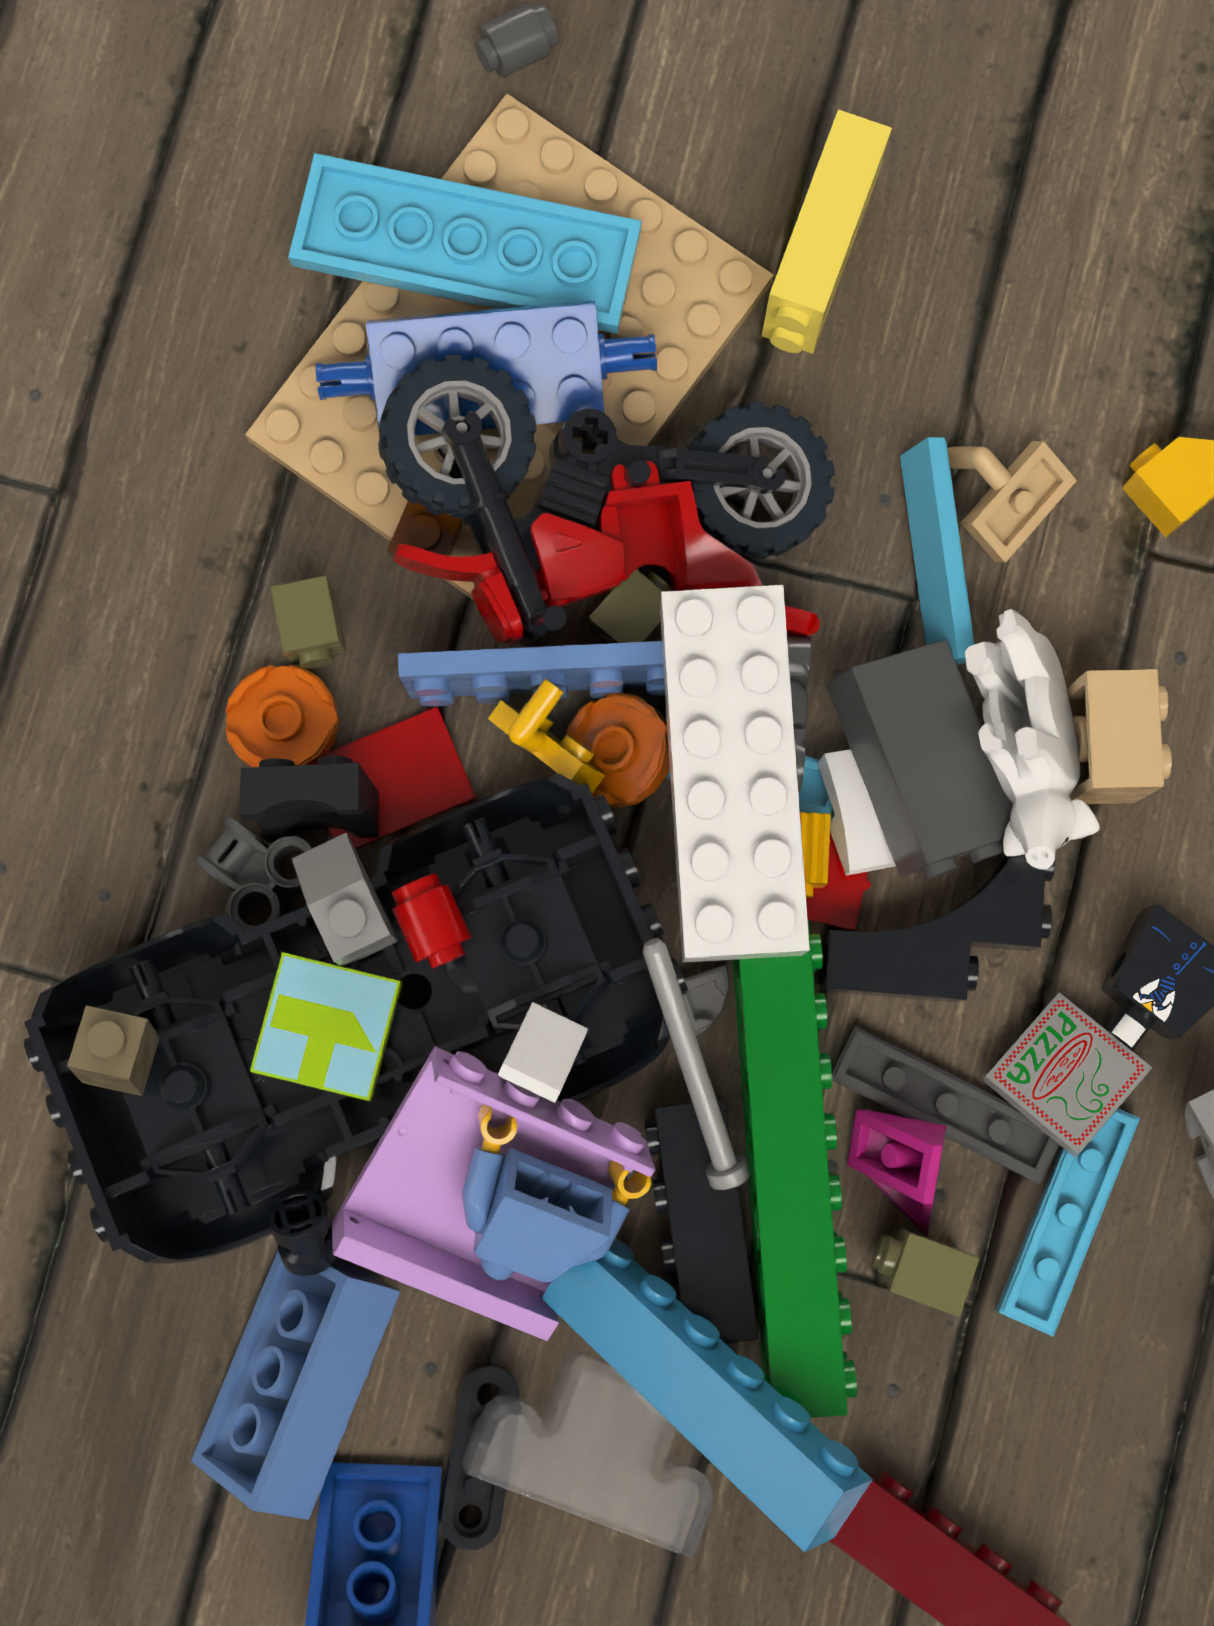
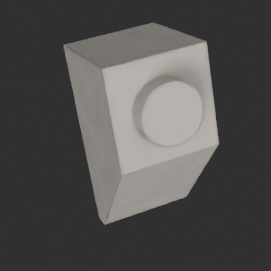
(343, 901)

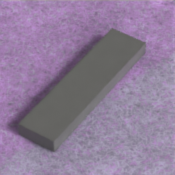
(937, 1097)

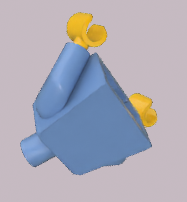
(537, 1214)

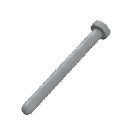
(726, 1168)

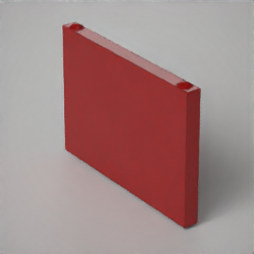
(413, 772)

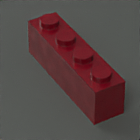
(937, 1569)

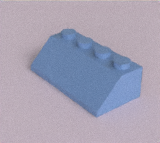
(294, 1385)

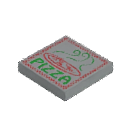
(1067, 1074)

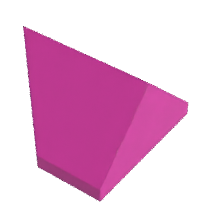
(900, 1159)

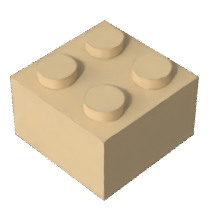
(1119, 735)

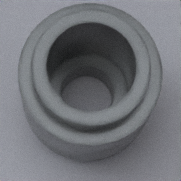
(516, 39)

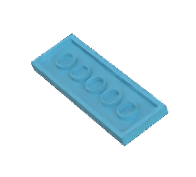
(461, 240)

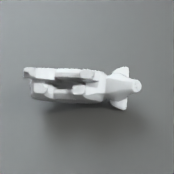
(1030, 740)

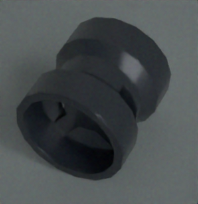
(303, 1232)

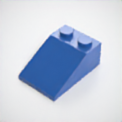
(376, 1546)

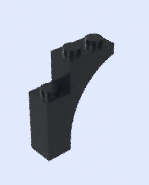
(935, 957)

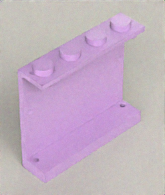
(409, 1202)

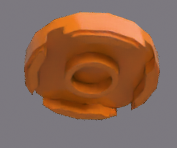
(281, 716)
(627, 746)

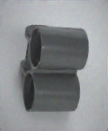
(251, 869)

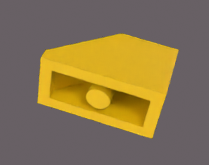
(1173, 481)

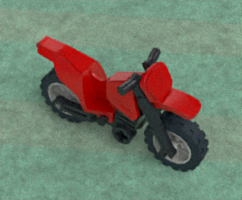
(596, 510)

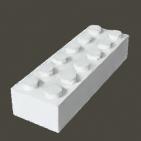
(733, 774)

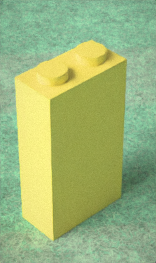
(825, 232)

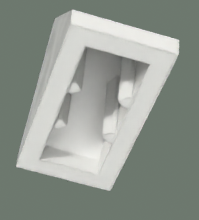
(543, 1052)

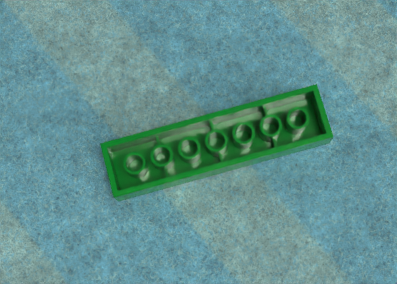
(791, 1182)

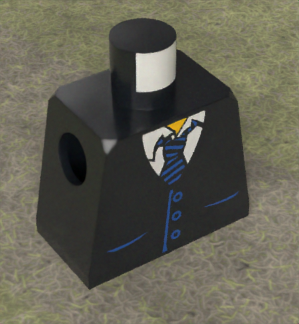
(1159, 978)

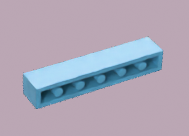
(711, 1395)

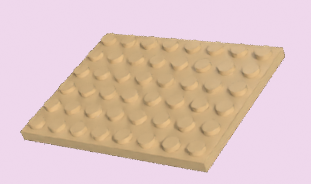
(681, 289)

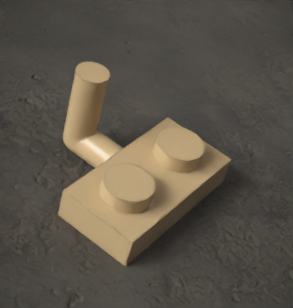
(1017, 495)

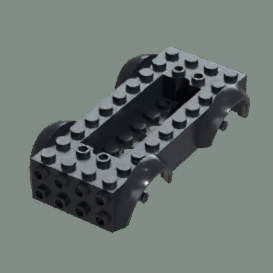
(219, 1145)

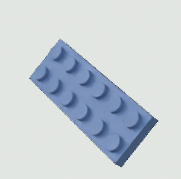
(501, 672)

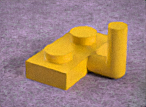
(530, 731)

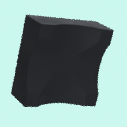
(308, 797)

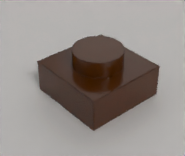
(426, 530)

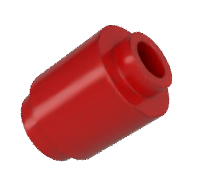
(430, 921)

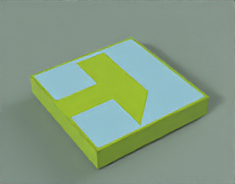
(326, 1026)

